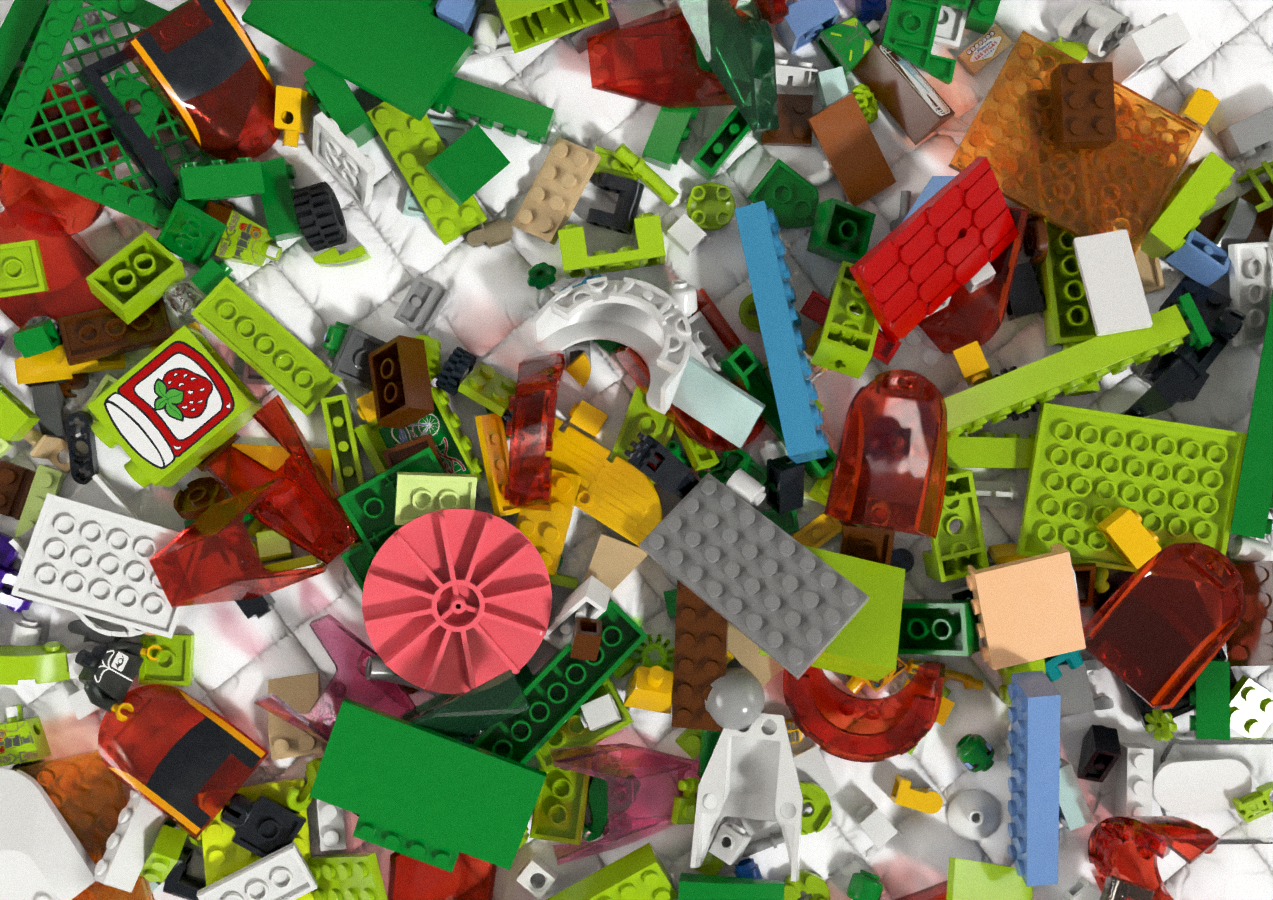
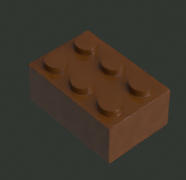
(1083, 106)
(400, 382)

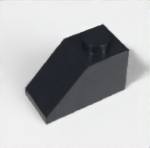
(1098, 753)

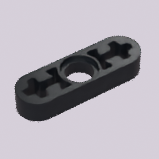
(75, 465)

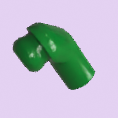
(674, 448)

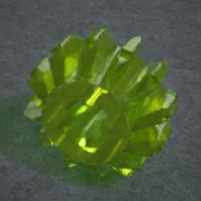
(663, 652)

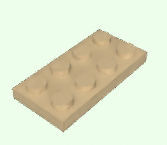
(556, 190)

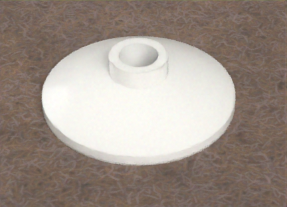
(964, 806)

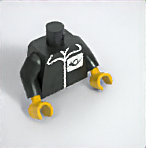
(110, 672)

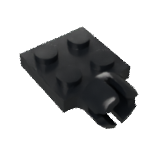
(1212, 306)
(261, 823)

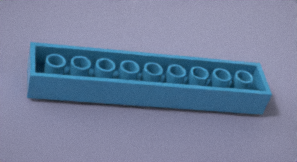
(780, 333)

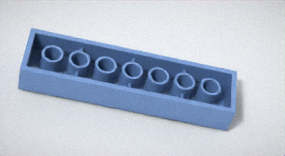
(1034, 777)

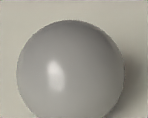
(735, 699)

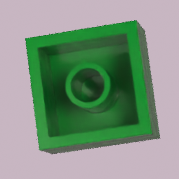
(840, 231)

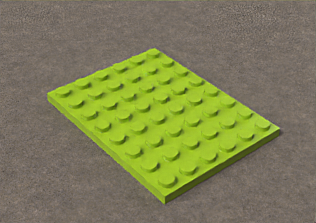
(1096, 461)

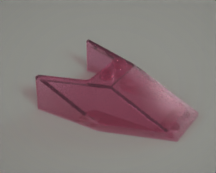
(348, 682)
(638, 792)

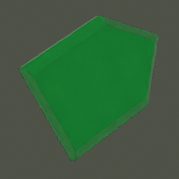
(789, 196)

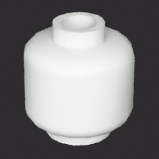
(684, 295)

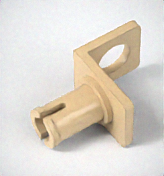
(48, 448)

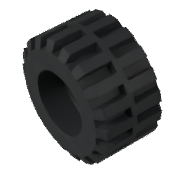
(320, 216)

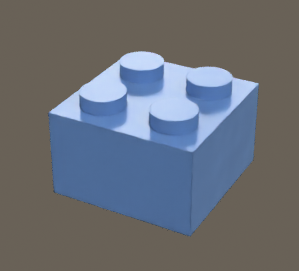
(805, 22)

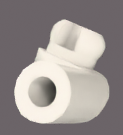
(822, 176)

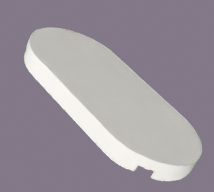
(1200, 784)

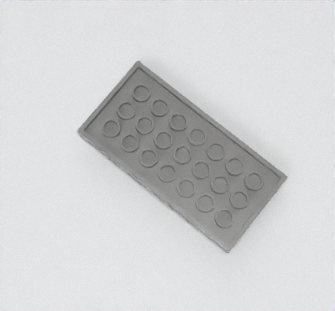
(754, 574)

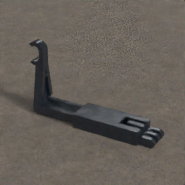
(128, 130)
(1185, 366)
(670, 473)

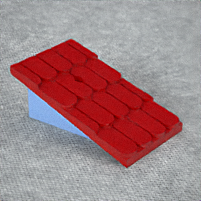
(936, 249)

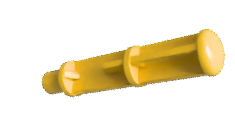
(967, 679)

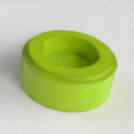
(625, 668)

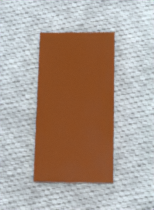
(851, 149)

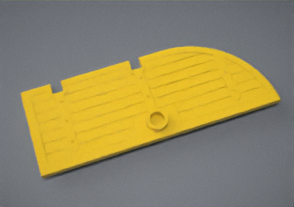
(608, 491)

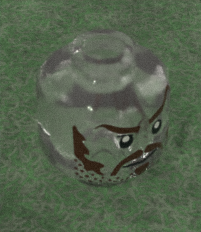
(182, 299)

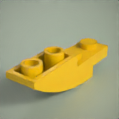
(54, 366)

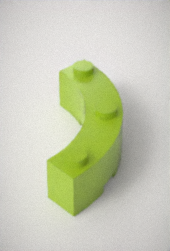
(39, 662)

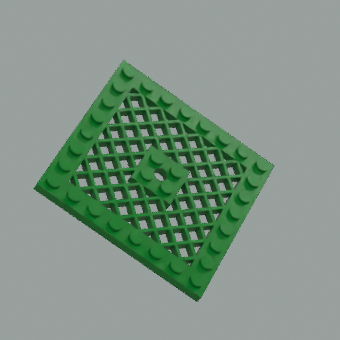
(33, 86)

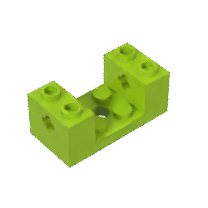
(649, 250)
(846, 337)
(965, 547)

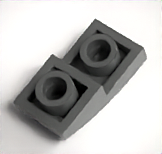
(1238, 225)
(49, 406)

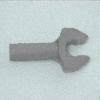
(904, 209)

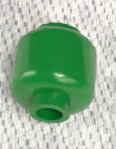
(864, 886)

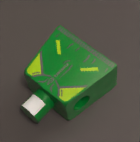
(847, 42)

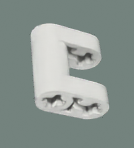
(1109, 24)

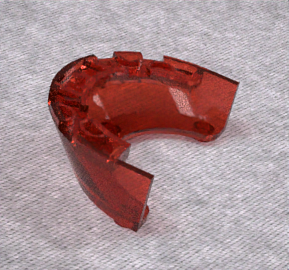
(533, 431)
(864, 727)
(1130, 848)

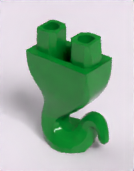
(599, 811)

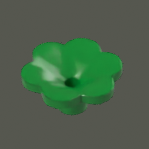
(541, 275)

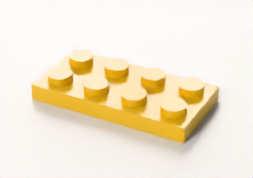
(549, 528)

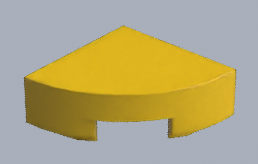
(580, 369)

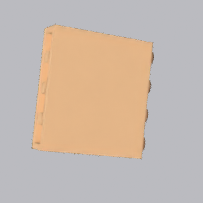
(1026, 609)

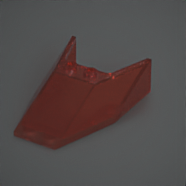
(654, 63)
(305, 503)
(217, 559)

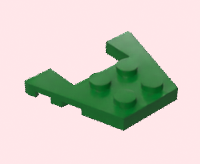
(911, 34)

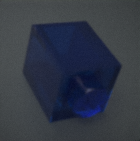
(870, 9)

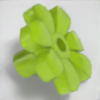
(1160, 724)

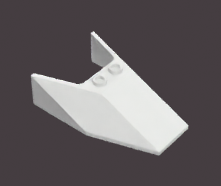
(752, 779)

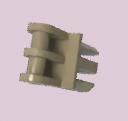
(493, 234)

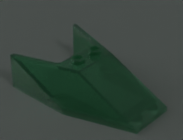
(740, 56)
(475, 710)

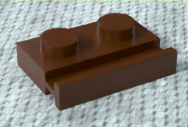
(14, 488)

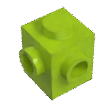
(272, 546)

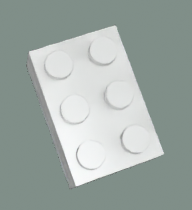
(1147, 46)

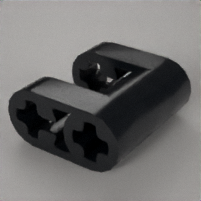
(626, 208)
(179, 882)

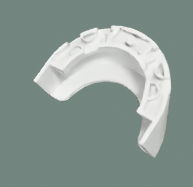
(623, 313)

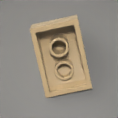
(301, 694)

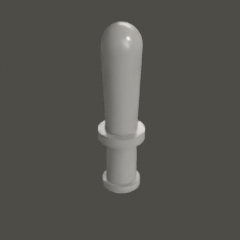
(763, 844)

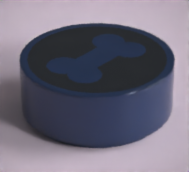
(902, 559)

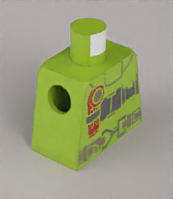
(246, 242)
(21, 738)

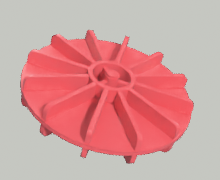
(456, 600)

